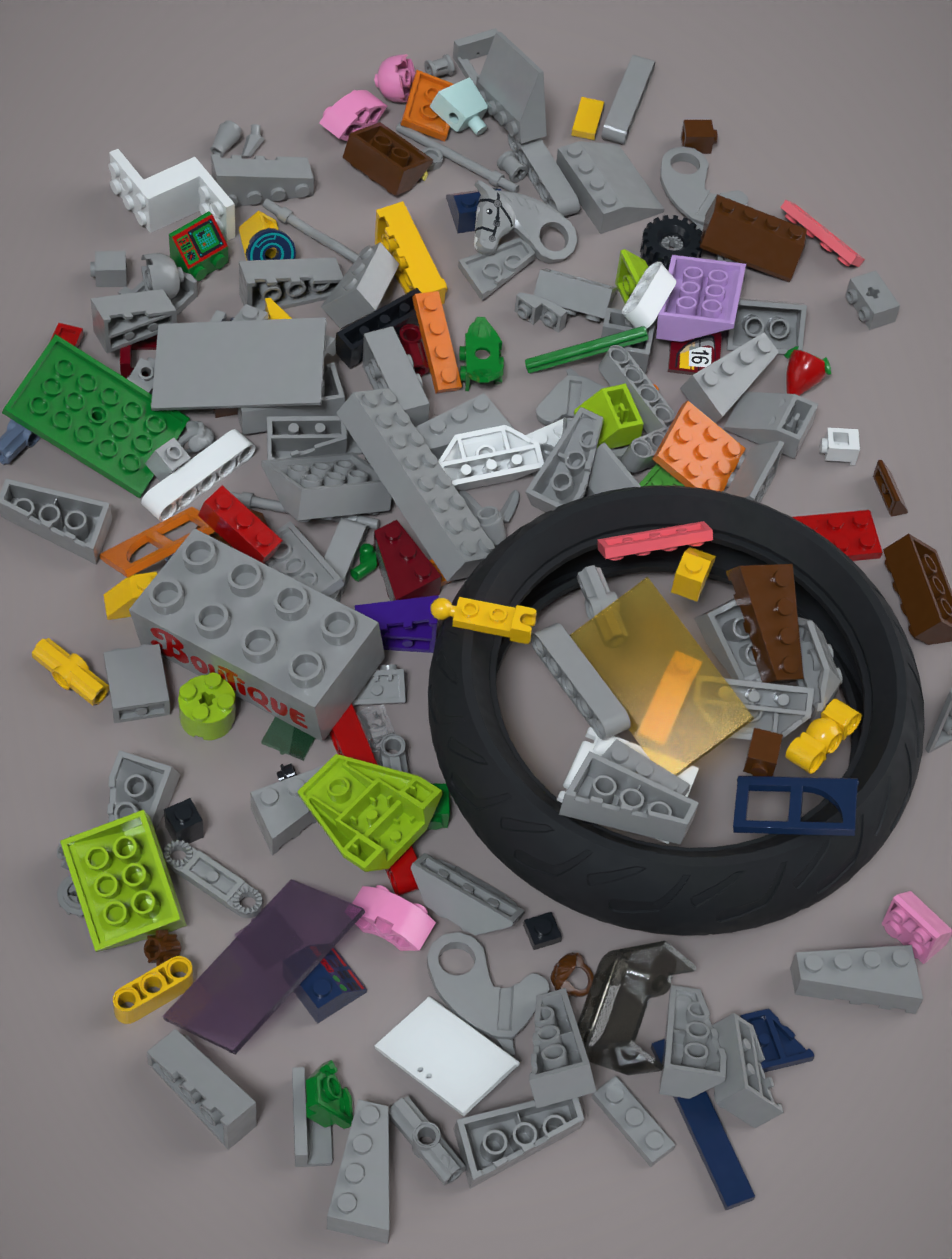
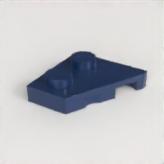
(776, 1041)

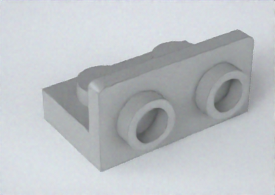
(383, 687)

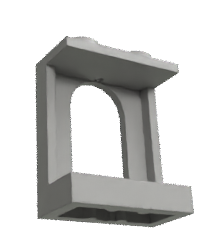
(471, 48)

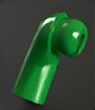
(367, 564)

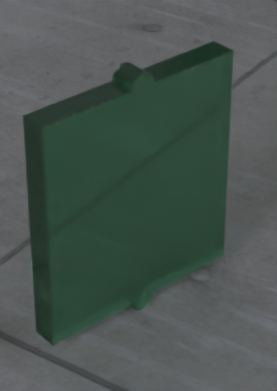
(288, 739)

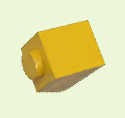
(692, 573)
(124, 594)

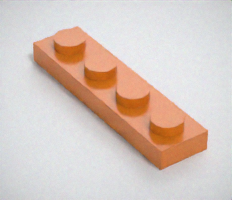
(437, 342)

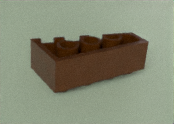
(770, 618)

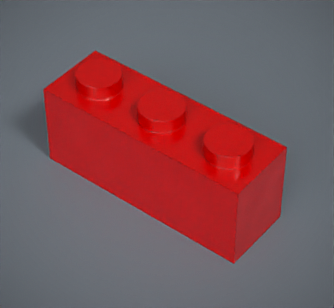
(239, 526)

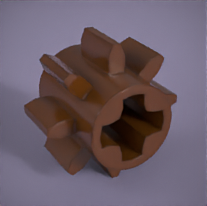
(161, 947)

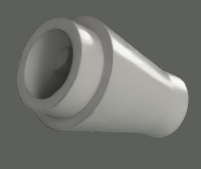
(226, 137)

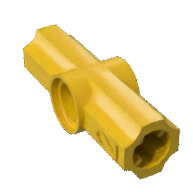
(70, 671)

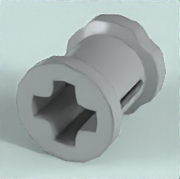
(440, 66)
(512, 166)

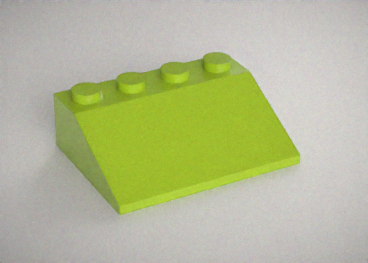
(122, 882)

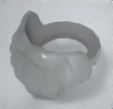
(198, 436)

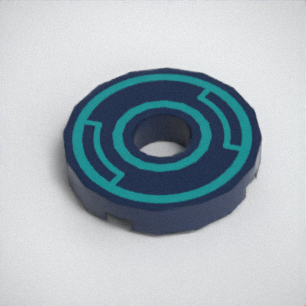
(267, 239)

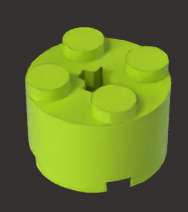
(207, 706)

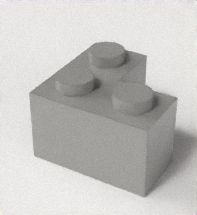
(617, 322)

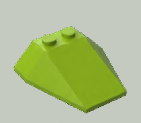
(369, 809)

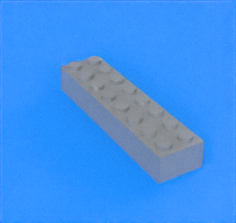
(416, 482)

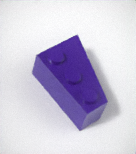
(404, 623)

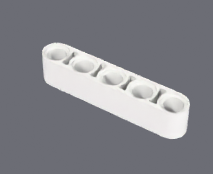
(198, 475)

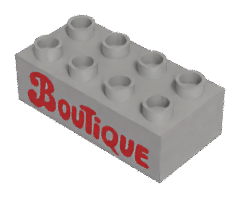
(260, 632)

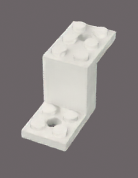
(171, 194)

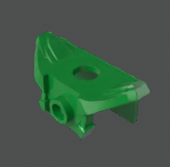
(481, 337)

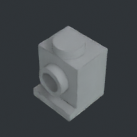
(146, 366)

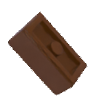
(889, 490)

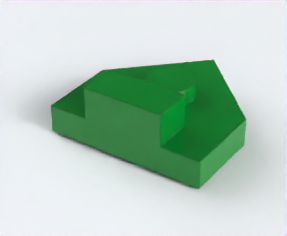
(326, 1099)

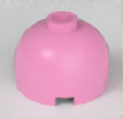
(395, 78)

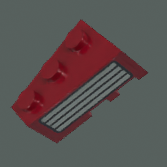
(404, 565)

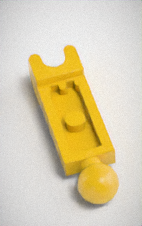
(488, 617)

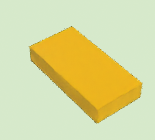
(587, 118)

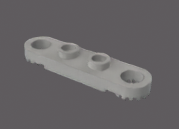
(213, 879)

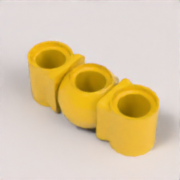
(823, 736)

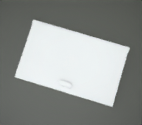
(452, 1055)

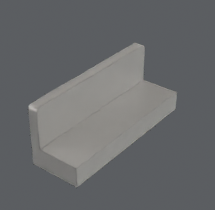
(311, 1140)

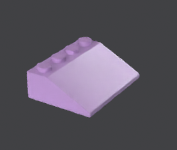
(702, 299)

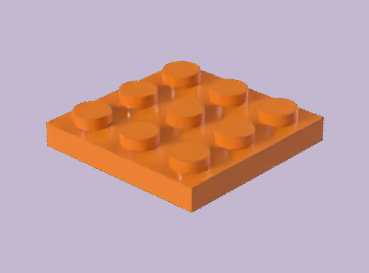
(698, 450)

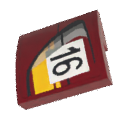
(694, 354)

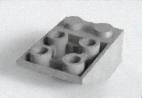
(773, 418)

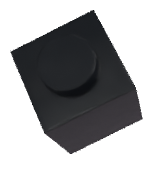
(184, 822)

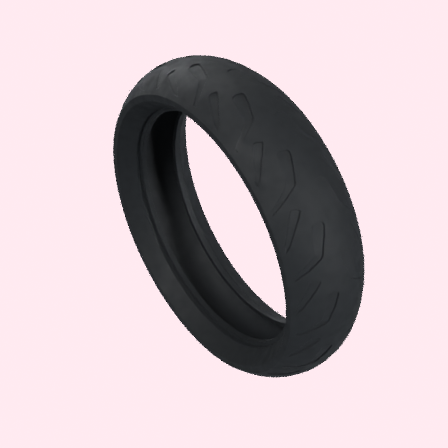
(641, 881)

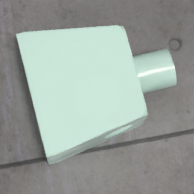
(461, 106)

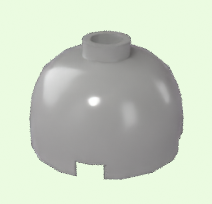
(161, 274)

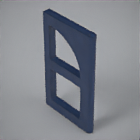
(839, 791)

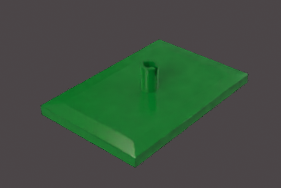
(93, 415)

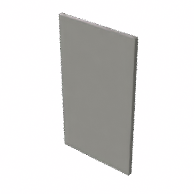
(239, 364)

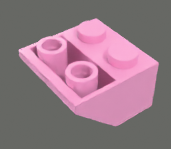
(916, 925)

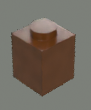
(699, 135)
(763, 753)

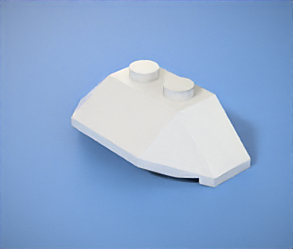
(490, 457)

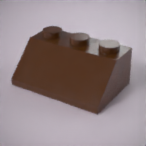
(386, 158)

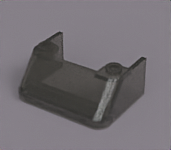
(619, 1001)

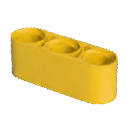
(158, 977)

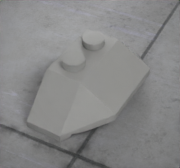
(818, 667)
(773, 706)
(463, 897)

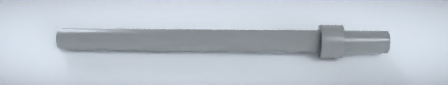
(495, 178)

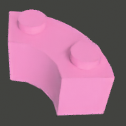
(352, 113)
(393, 918)

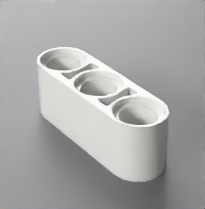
(649, 296)

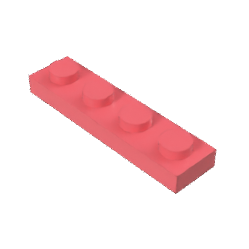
(828, 239)
(665, 539)

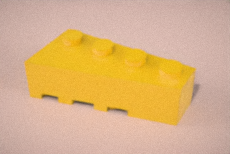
(401, 238)

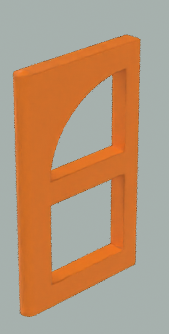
(119, 555)

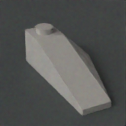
(568, 465)
(139, 786)
(691, 1046)

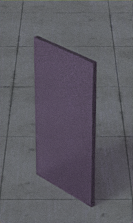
(263, 966)

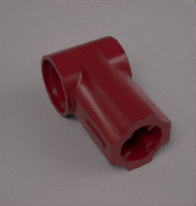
(412, 343)

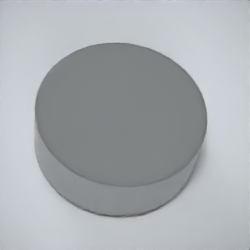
(437, 157)

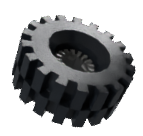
(670, 232)

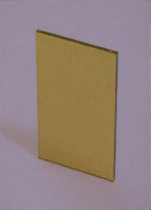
(661, 678)

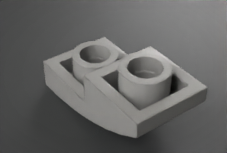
(537, 308)

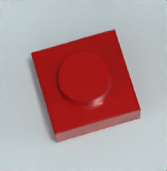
(69, 333)

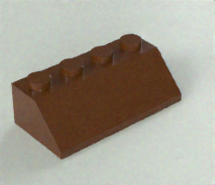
(752, 238)
(922, 589)

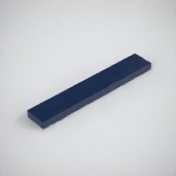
(712, 1145)

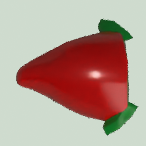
(804, 370)

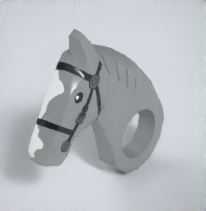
(507, 211)

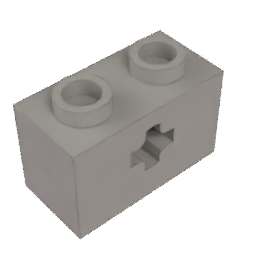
(872, 300)

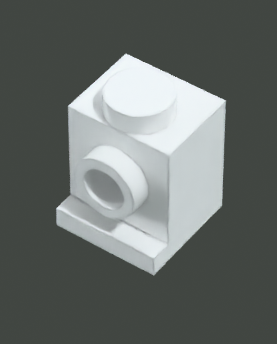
(840, 445)

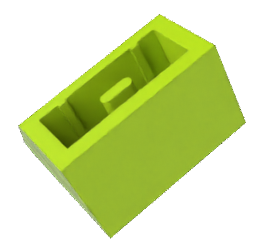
(620, 415)

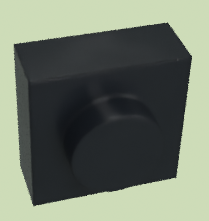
(542, 930)

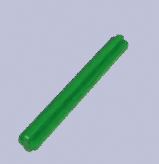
(586, 349)

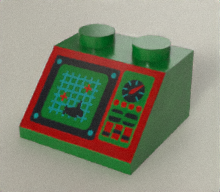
(199, 247)

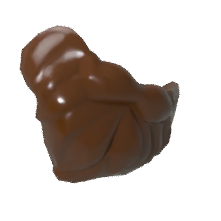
(564, 968)

